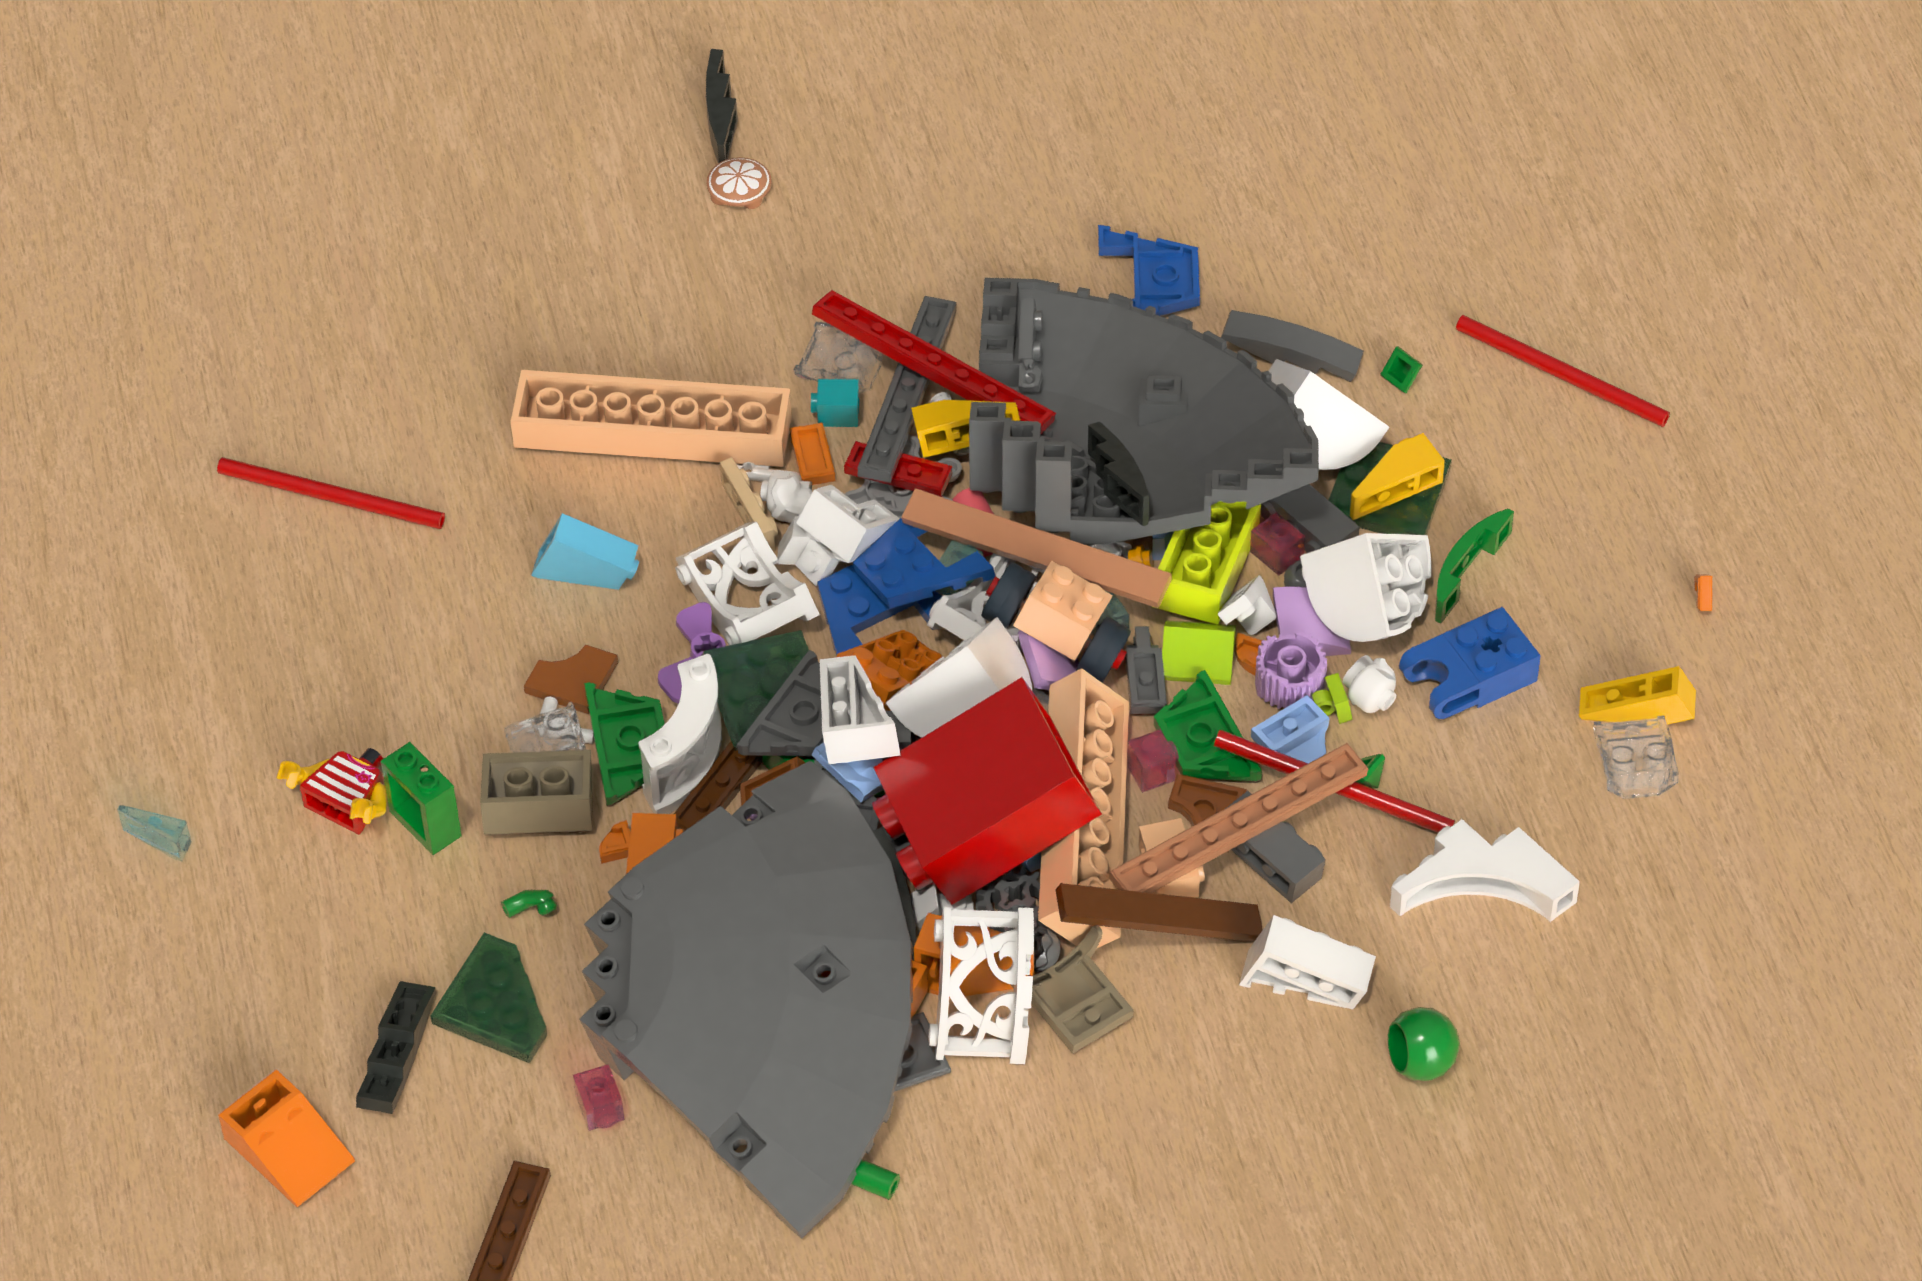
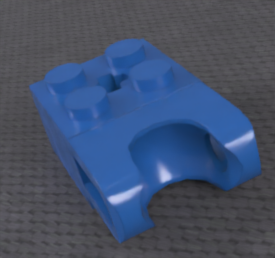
(1473, 663)

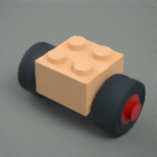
(1060, 614)

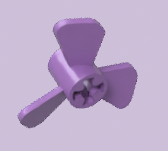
(696, 626)

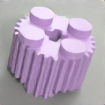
(1289, 668)

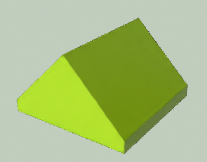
(1198, 647)

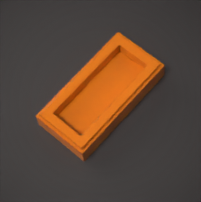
(812, 453)

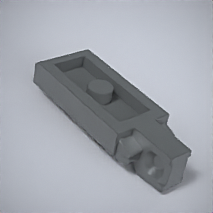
(1029, 349)
(1145, 674)

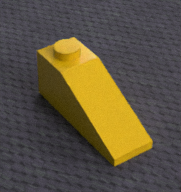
(945, 424)
(1402, 472)
(1640, 698)

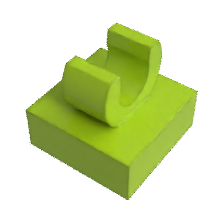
(1334, 699)

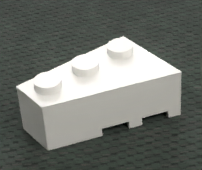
(852, 714)
(1307, 963)

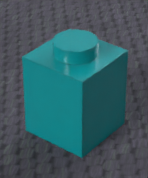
(837, 402)

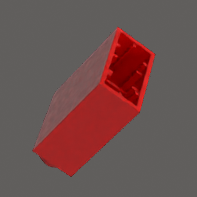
(982, 793)

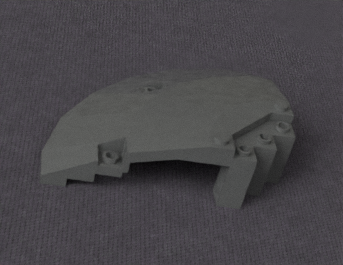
(1176, 398)
(721, 998)

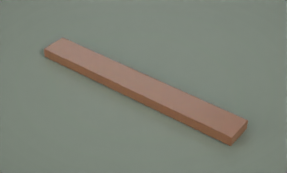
(1035, 547)
(1240, 821)

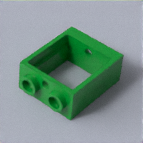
(421, 799)

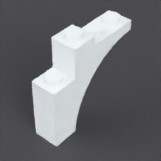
(1469, 865)

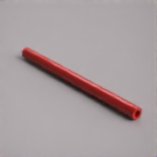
(1563, 371)
(331, 493)
(1354, 791)

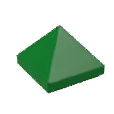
(1401, 369)
(1375, 766)

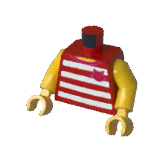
(341, 788)

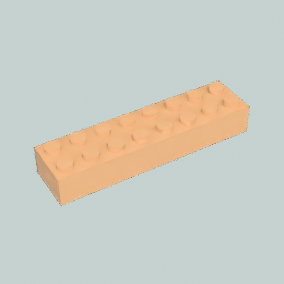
(651, 418)
(1096, 734)

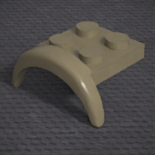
(1079, 997)

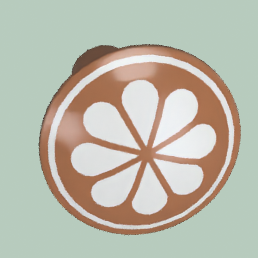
(739, 182)

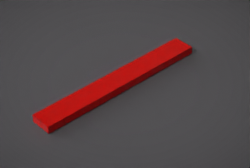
(924, 357)

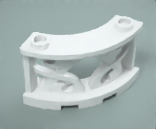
(753, 550)
(962, 611)
(688, 743)
(1010, 1031)

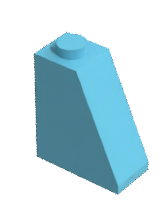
(585, 555)

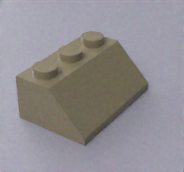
(536, 792)

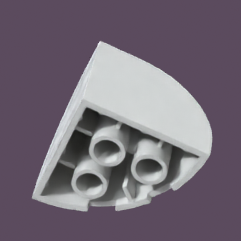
(1341, 425)
(1369, 584)
(961, 680)

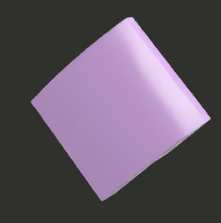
(1297, 614)
(1044, 662)

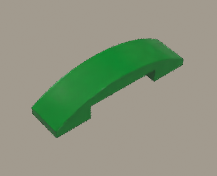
(1485, 536)

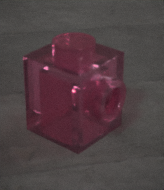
(1277, 543)
(1152, 760)
(598, 1097)

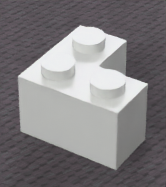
(842, 523)

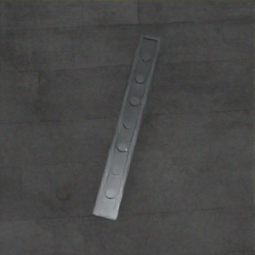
(904, 392)

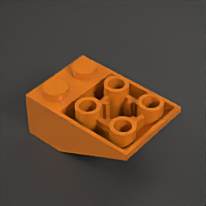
(893, 662)
(980, 979)
(284, 1138)

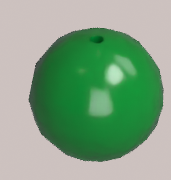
(1423, 1043)

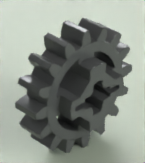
(1011, 893)

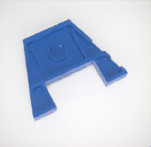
(1163, 270)
(906, 571)
(854, 606)

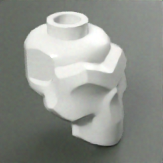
(785, 494)
(1371, 684)

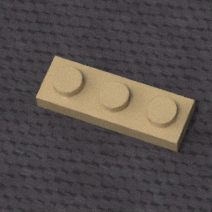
(748, 504)

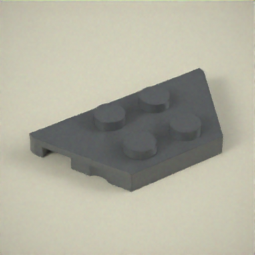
(792, 717)

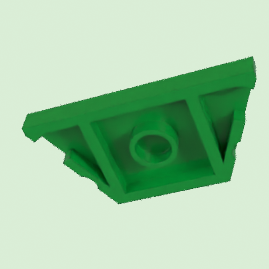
(1193, 725)
(617, 727)

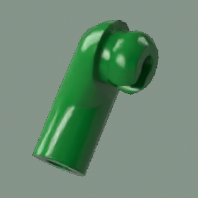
(528, 899)

